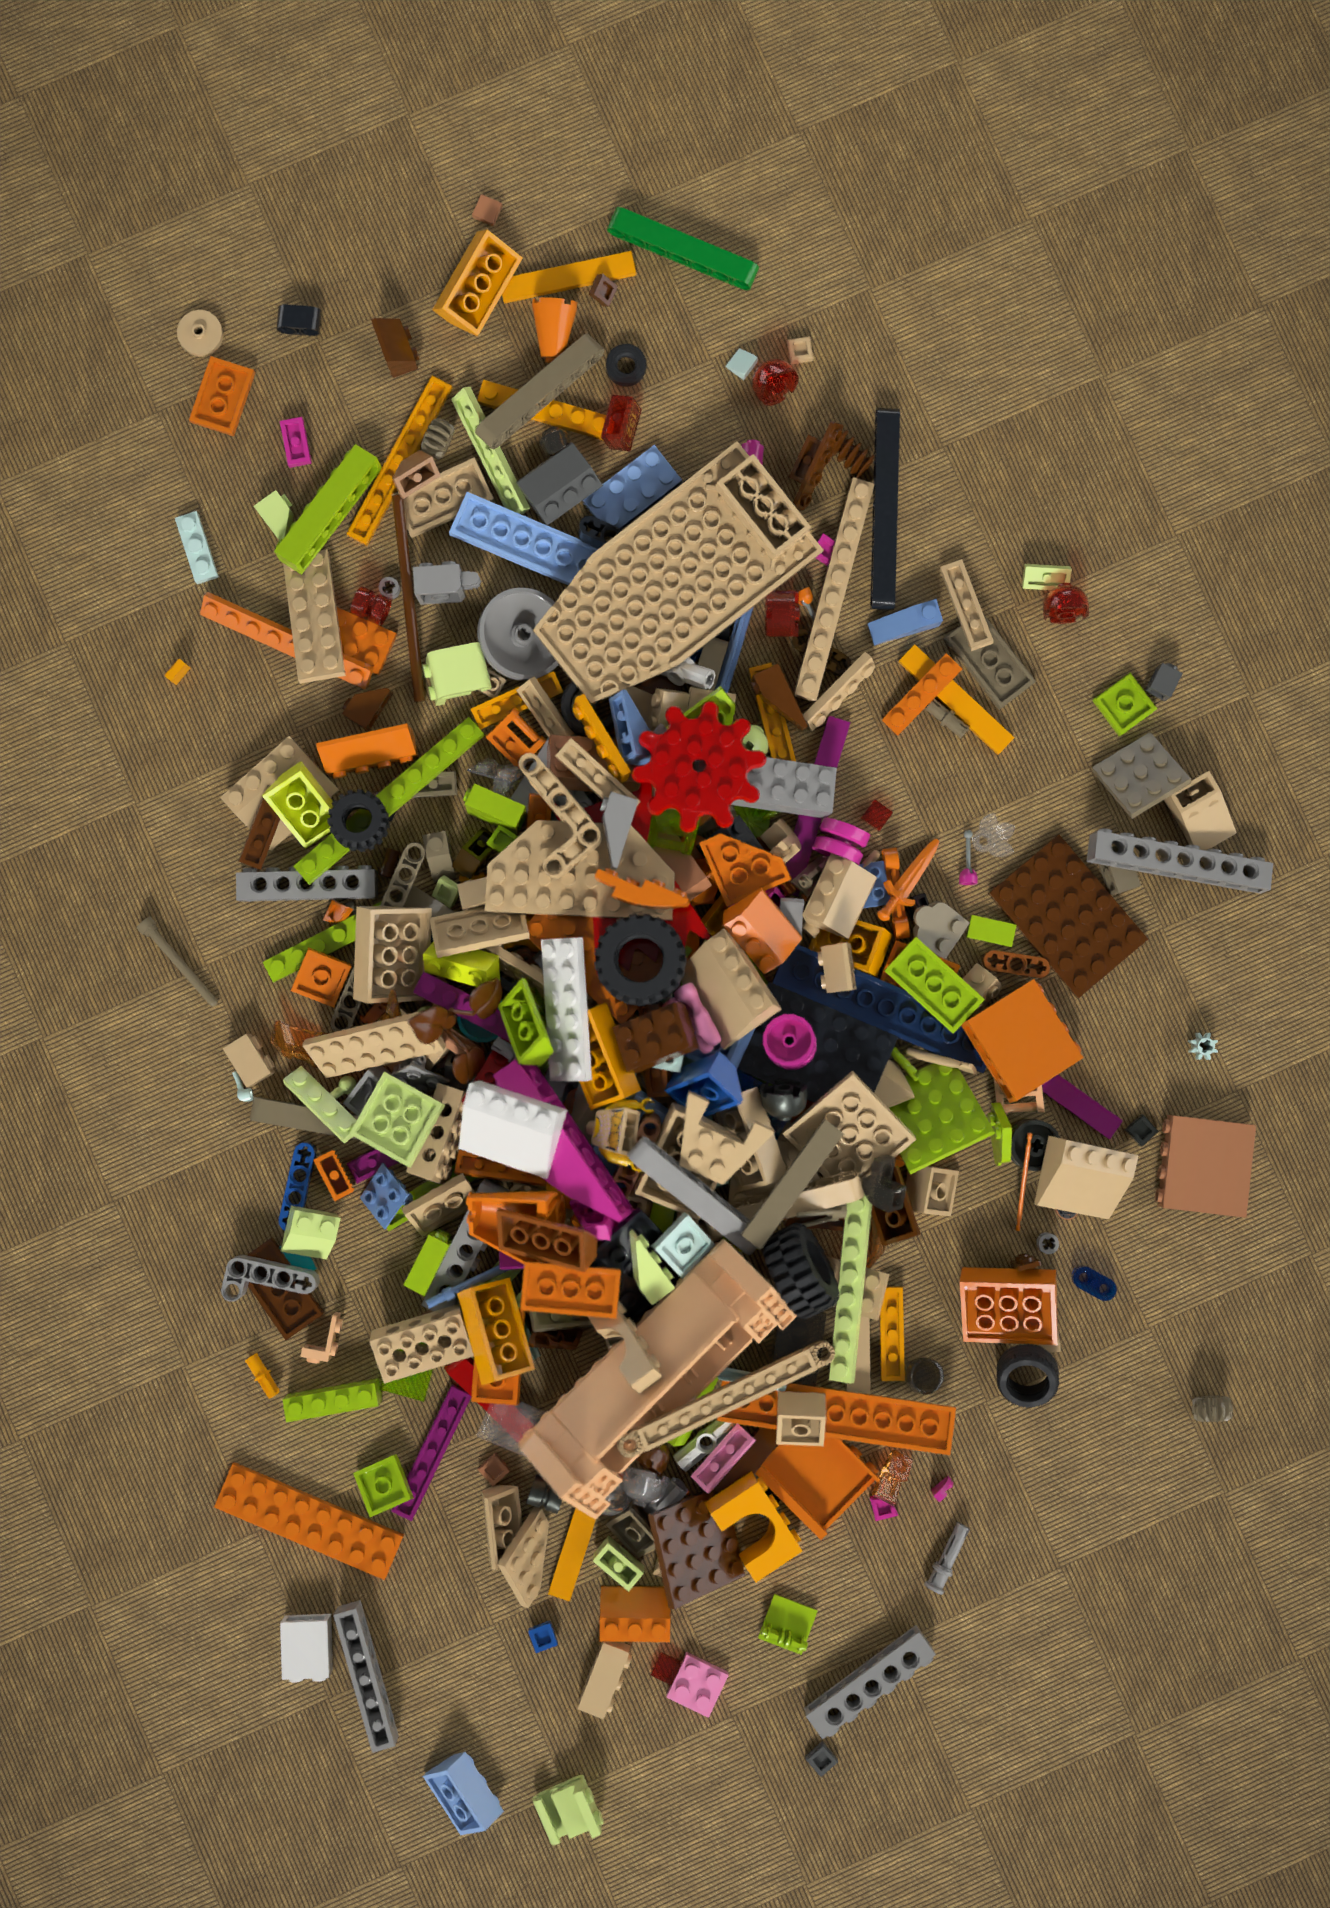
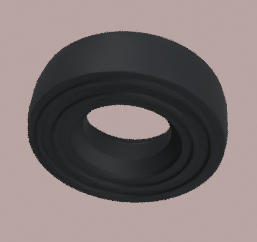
(622, 351)

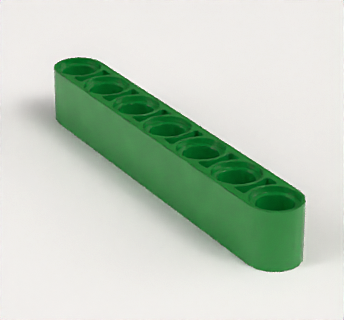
(682, 248)

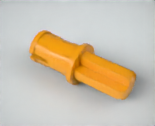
(262, 1375)

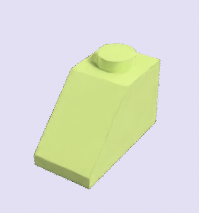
(276, 513)

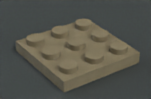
(1141, 775)

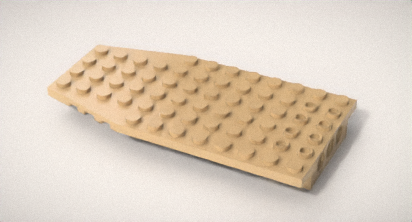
(677, 576)

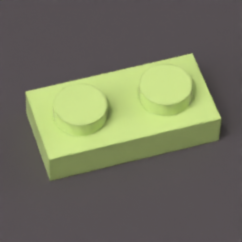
(1045, 576)

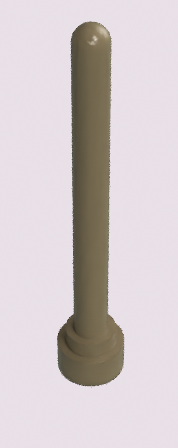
(149, 928)

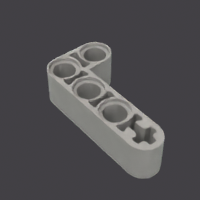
(272, 1279)

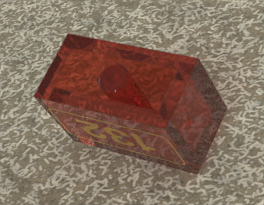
(621, 423)

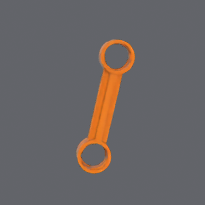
(899, 919)

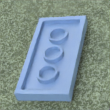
(633, 489)

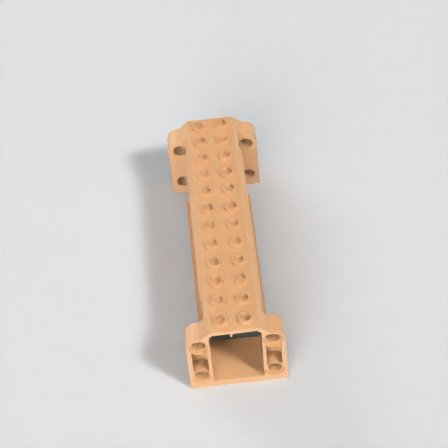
(692, 1336)

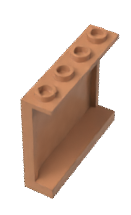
(1205, 1166)

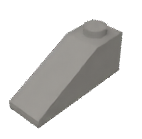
(617, 822)

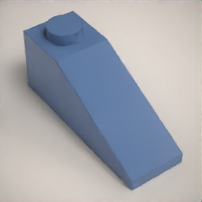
(906, 622)
(628, 727)

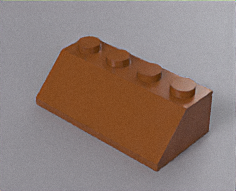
(545, 1240)

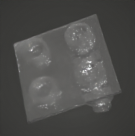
(504, 777)

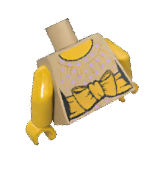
(617, 1130)

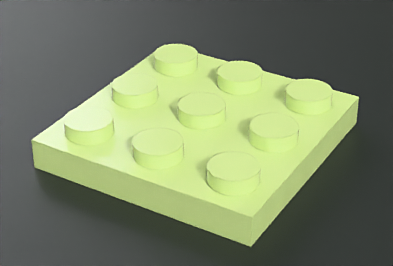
(397, 1119)

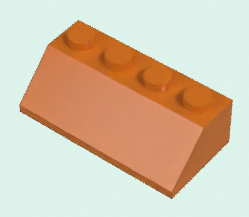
(368, 750)

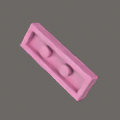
(723, 1458)

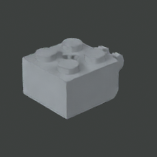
(443, 583)

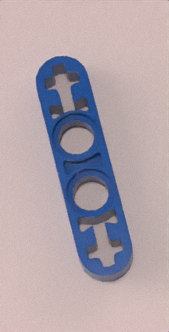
(293, 1184)

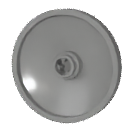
(508, 634)

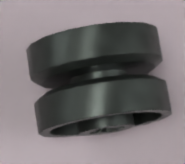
(1040, 1132)

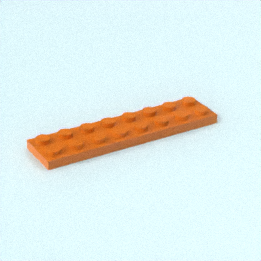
(309, 1520)

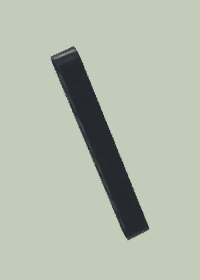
(885, 508)

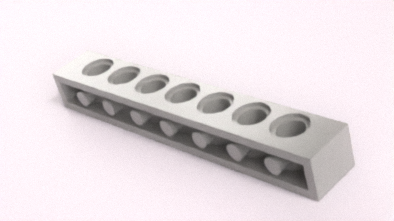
(1258, 870)

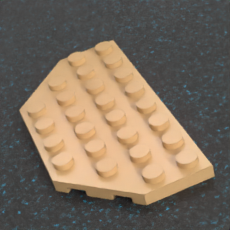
(521, 886)

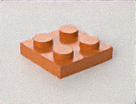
(321, 977)

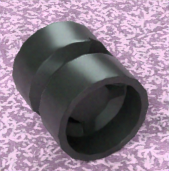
(543, 1494)

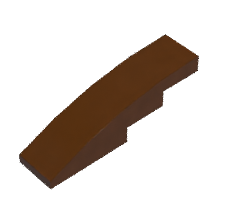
(752, 1458)

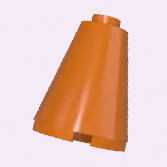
(553, 325)

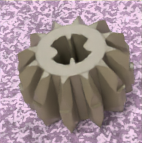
(437, 438)
(1212, 1408)

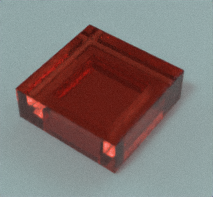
(665, 1668)

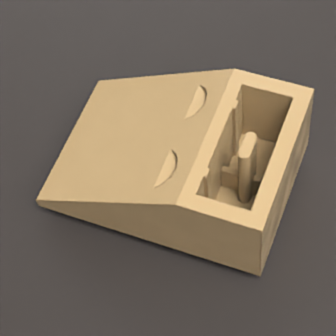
(1202, 812)

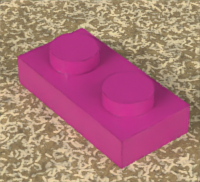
(295, 442)

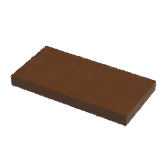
(286, 1309)

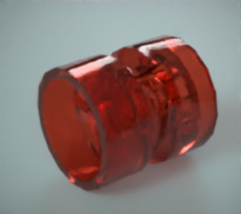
(368, 605)

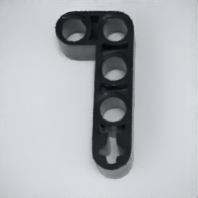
(597, 526)

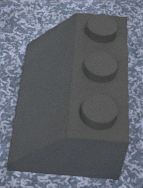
(559, 484)

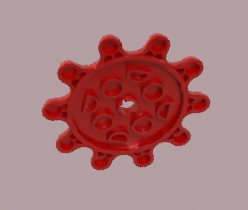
(705, 791)

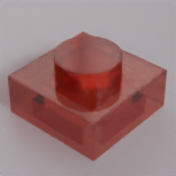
(876, 815)

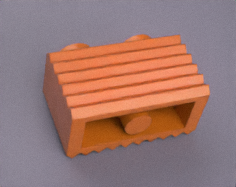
(334, 1175)

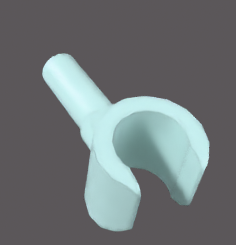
(243, 1094)

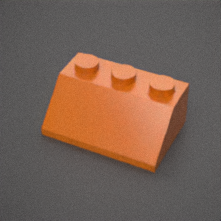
(761, 930)
(634, 1615)

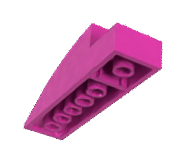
(575, 1165)

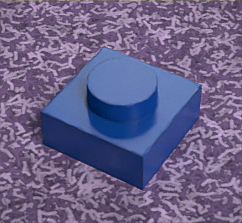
(543, 1636)

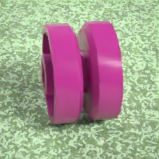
(841, 840)
(794, 1055)

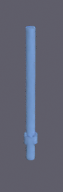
(448, 1294)

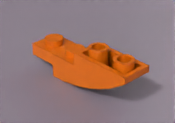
(650, 896)

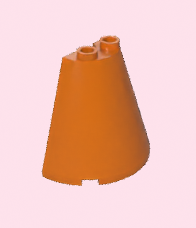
(484, 1206)

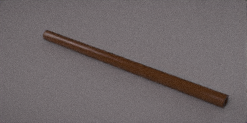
(408, 598)

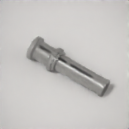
(942, 1568)

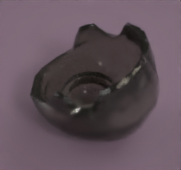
(924, 1375)

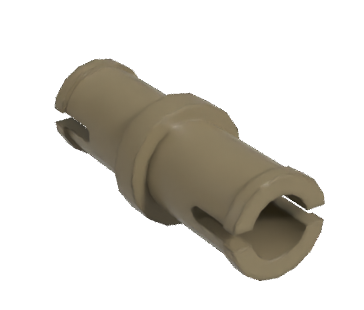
(947, 718)

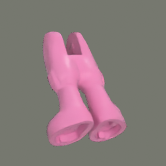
(703, 1026)

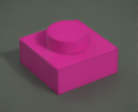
(827, 546)

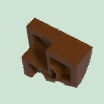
(557, 1339)

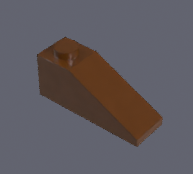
(776, 693)

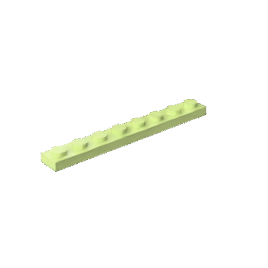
(851, 1291)

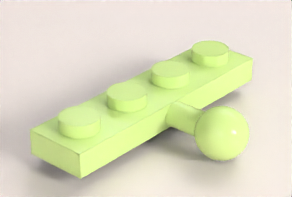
(324, 1103)

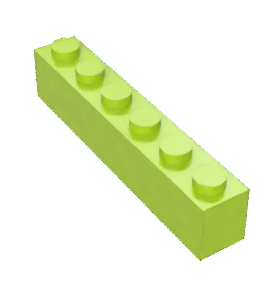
(327, 509)

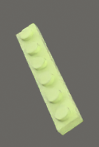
(493, 460)

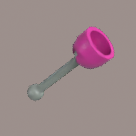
(968, 875)

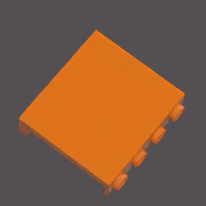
(1022, 1041)
(817, 1480)

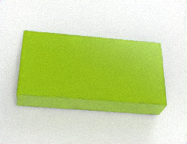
(991, 931)

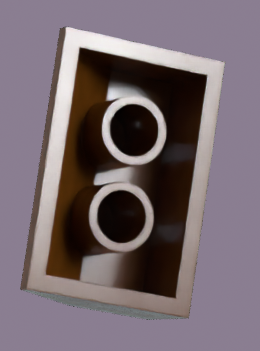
(896, 1224)

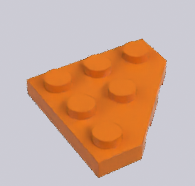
(742, 867)

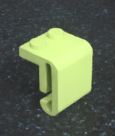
(456, 672)
(568, 1810)

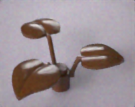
(431, 1022)

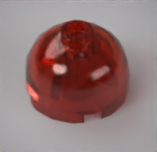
(773, 380)
(1065, 604)

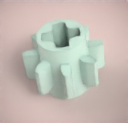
(1210, 1046)

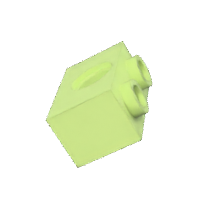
(618, 1563)

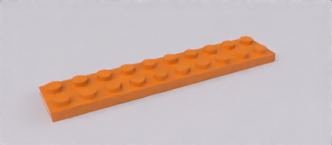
(863, 1418)

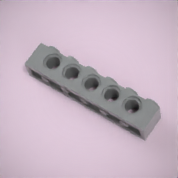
(247, 885)
(458, 1256)
(873, 1669)
(366, 1676)

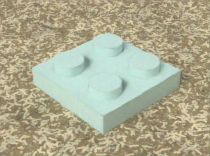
(683, 1245)

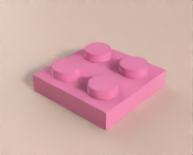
(697, 1684)

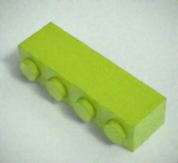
(332, 1400)

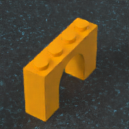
(746, 1498)

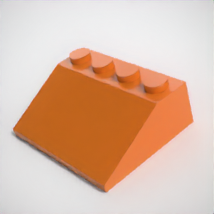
(1009, 1305)

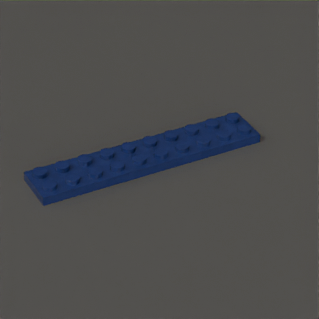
(877, 1005)

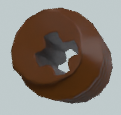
(852, 455)

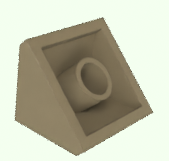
(633, 1530)

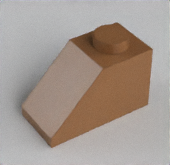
(415, 473)

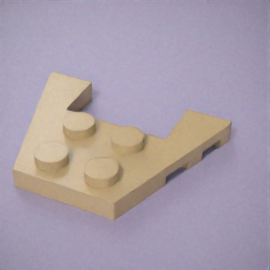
(714, 1152)

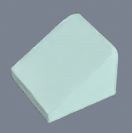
(742, 363)

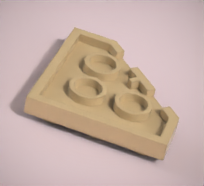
(525, 1556)

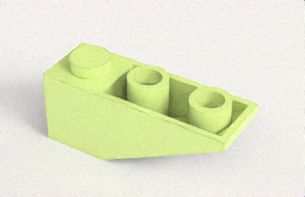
(647, 1273)

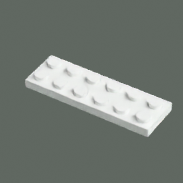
(566, 1009)

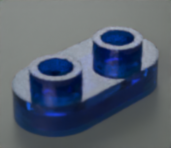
(1093, 1282)

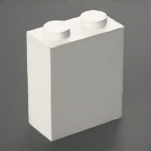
(306, 1647)

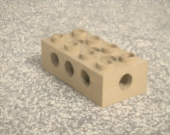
(443, 1141)
(417, 1356)

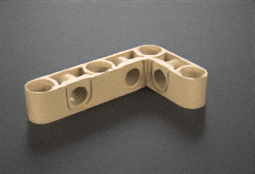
(571, 814)

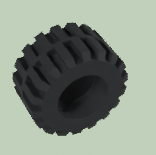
(350, 803)

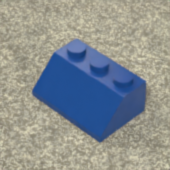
(710, 1078)

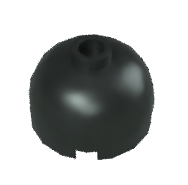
(784, 1098)

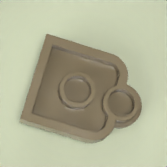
(939, 927)

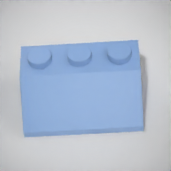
(463, 1794)

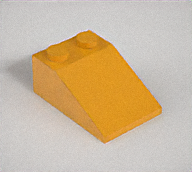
(867, 942)

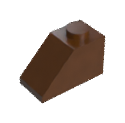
(366, 707)

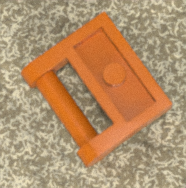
(509, 743)

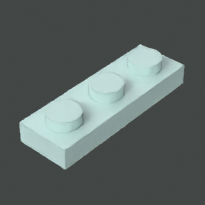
(196, 547)

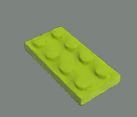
(934, 985)

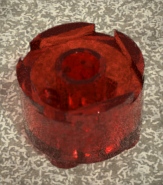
(782, 613)

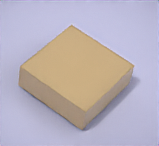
(800, 350)

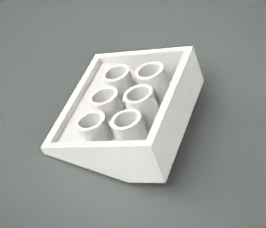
(510, 1128)

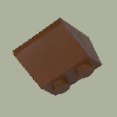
(395, 345)

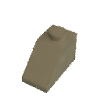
(439, 855)

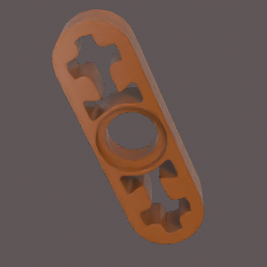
(1000, 956)

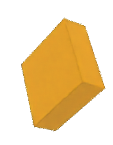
(177, 671)

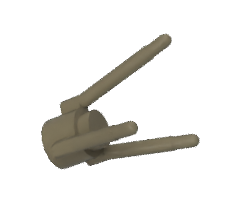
(832, 1214)

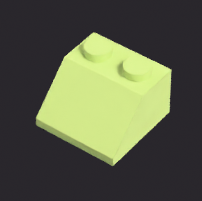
(310, 1232)

